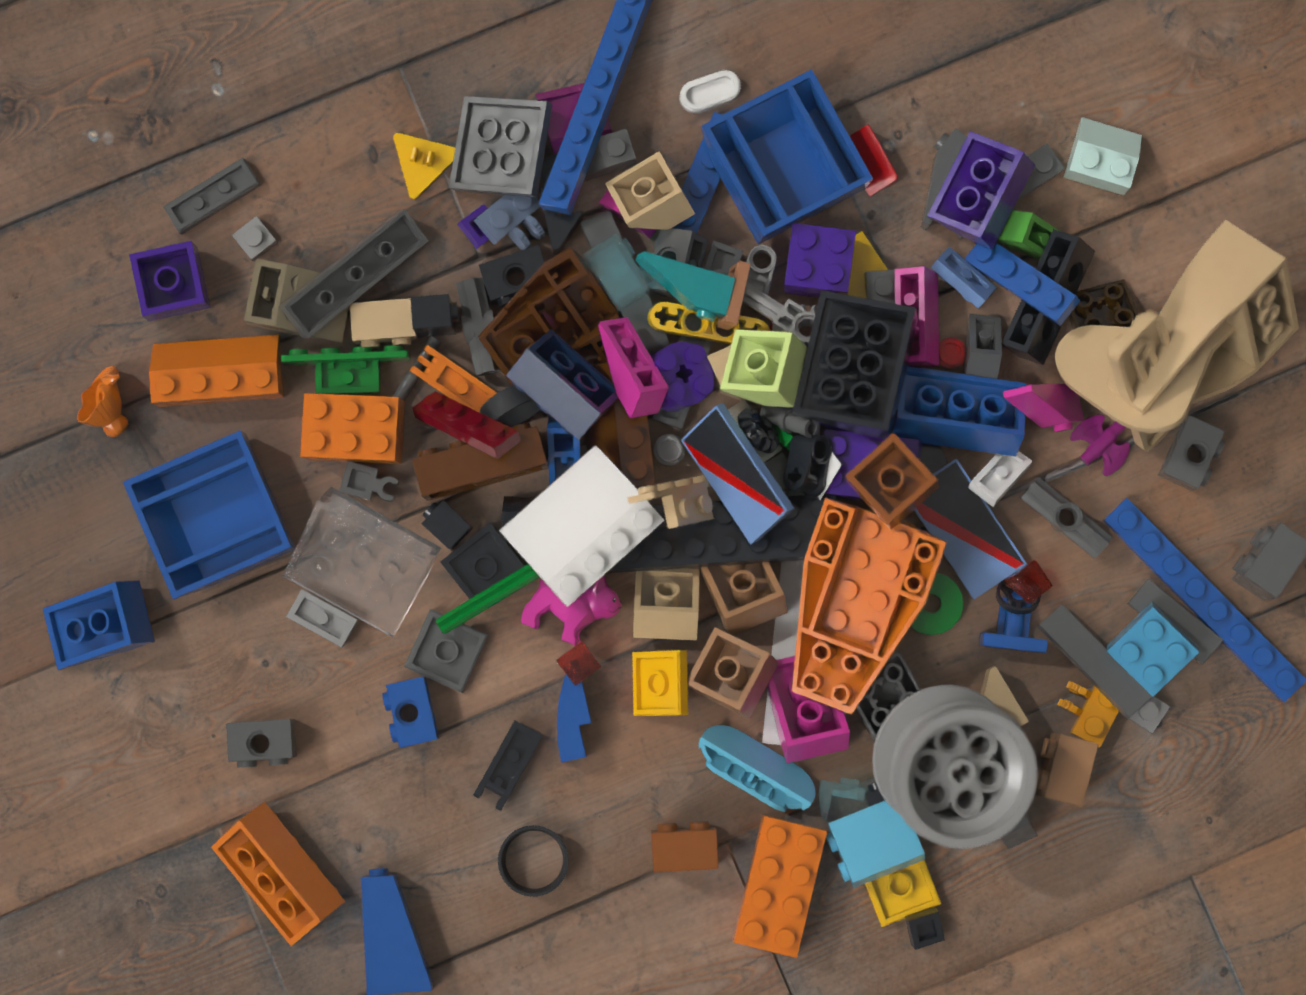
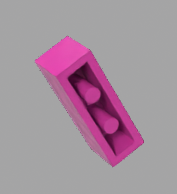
(919, 289)

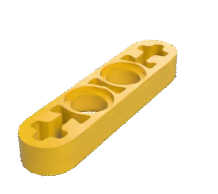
(707, 329)

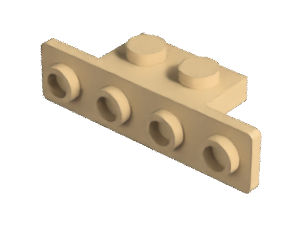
(683, 500)

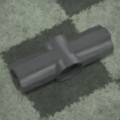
(474, 320)
(1082, 531)

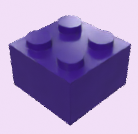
(819, 260)
(169, 281)

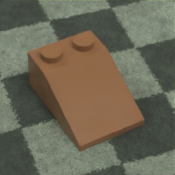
(744, 594)

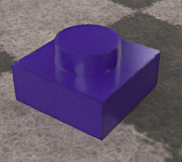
(472, 230)

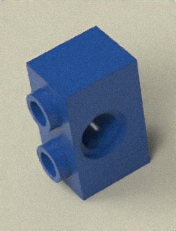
(417, 693)

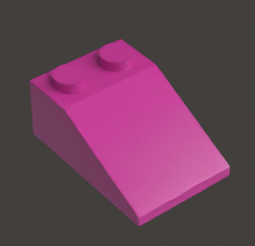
(803, 724)

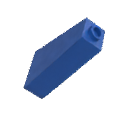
(390, 939)

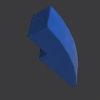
(572, 713)

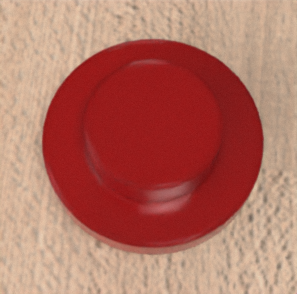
(951, 353)

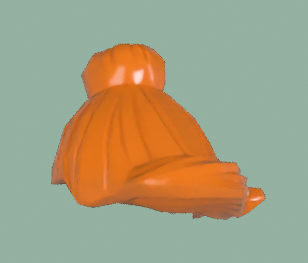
(103, 404)

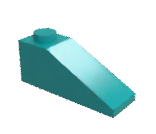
(692, 286)

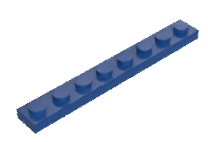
(594, 105)
(1204, 600)

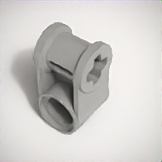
(760, 277)

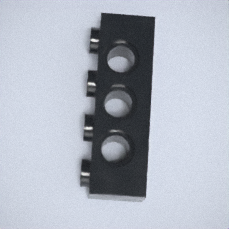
(1066, 263)

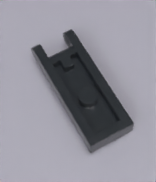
(509, 762)

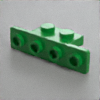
(347, 372)

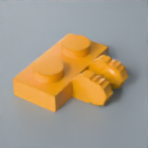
(1095, 716)

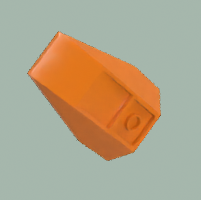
(858, 600)

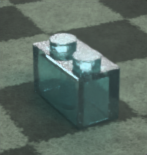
(618, 272)

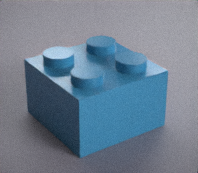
(1152, 649)

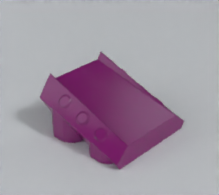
(564, 104)

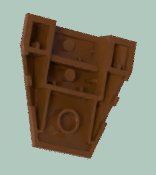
(556, 297)

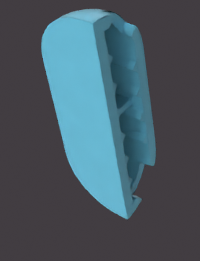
(756, 769)

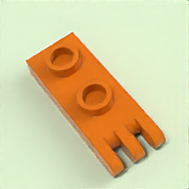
(452, 380)

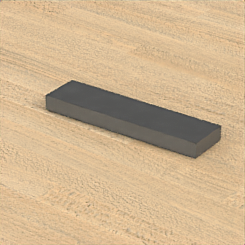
(1094, 661)

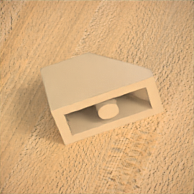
(999, 693)

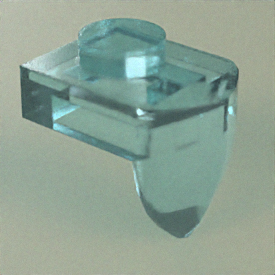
(846, 788)

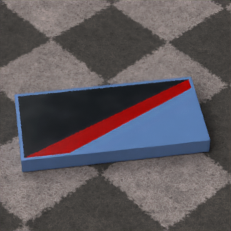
(737, 473)
(974, 537)

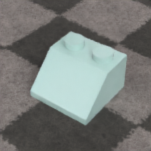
(1104, 156)

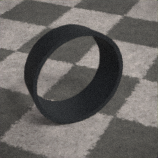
(510, 407)
(514, 885)

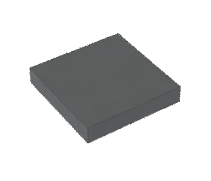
(447, 656)

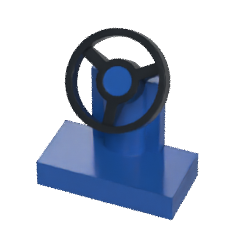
(1013, 624)

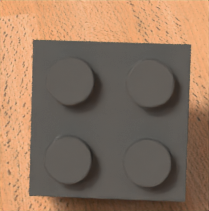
(1270, 562)

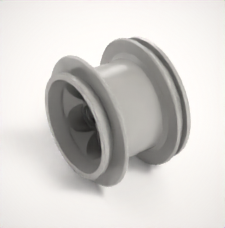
(991, 801)

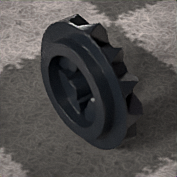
(758, 430)

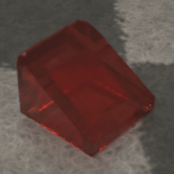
(1029, 581)
(578, 663)

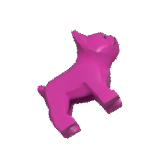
(595, 603)

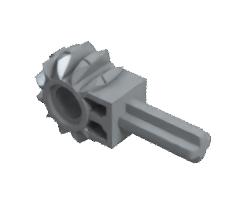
(785, 317)

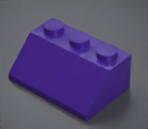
(981, 189)

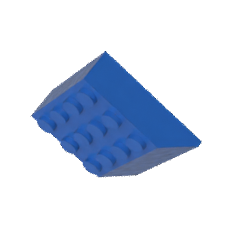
(785, 156)
(209, 515)

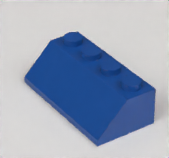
(959, 412)

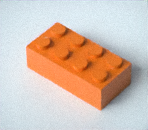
(779, 886)

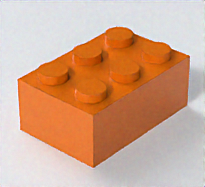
(352, 428)

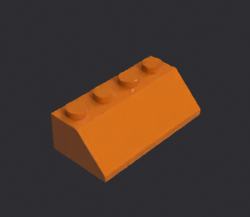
(216, 371)
(277, 873)

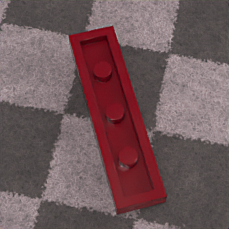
(466, 424)

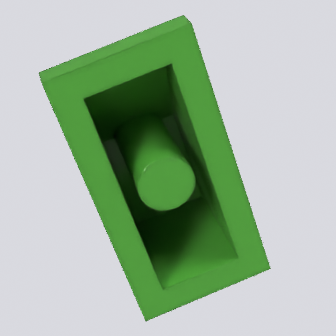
(1026, 233)

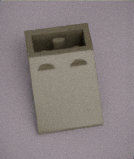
(275, 284)

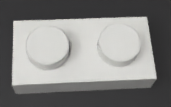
(999, 476)

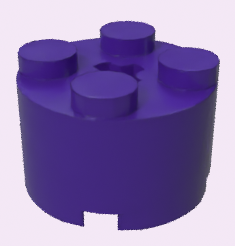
(694, 374)

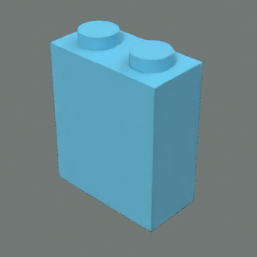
(873, 844)

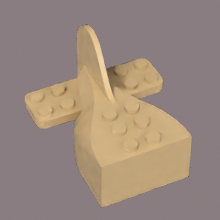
(1209, 337)

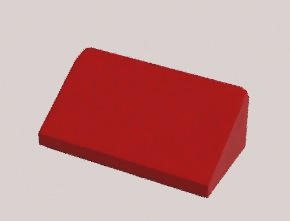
(875, 160)

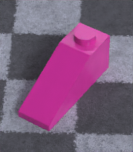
(632, 368)
(1048, 405)

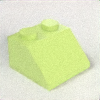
(764, 367)

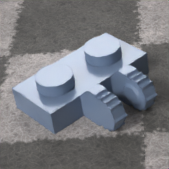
(505, 215)

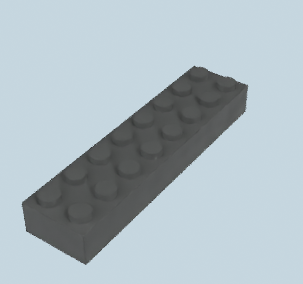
(353, 273)

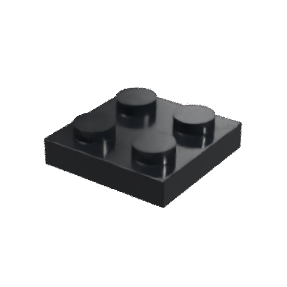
(481, 561)

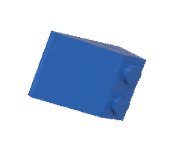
(98, 624)

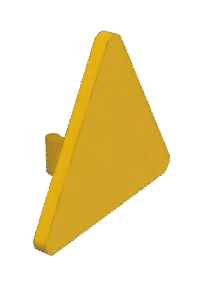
(421, 161)

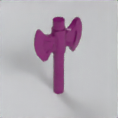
(1102, 443)

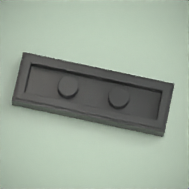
(211, 196)
(1197, 631)

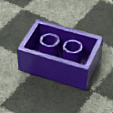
(850, 451)

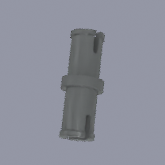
(789, 422)

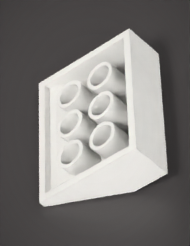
(581, 526)

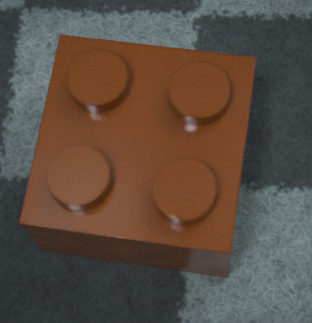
(892, 481)
(684, 848)

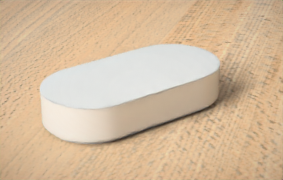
(710, 91)

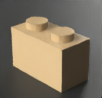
(382, 323)

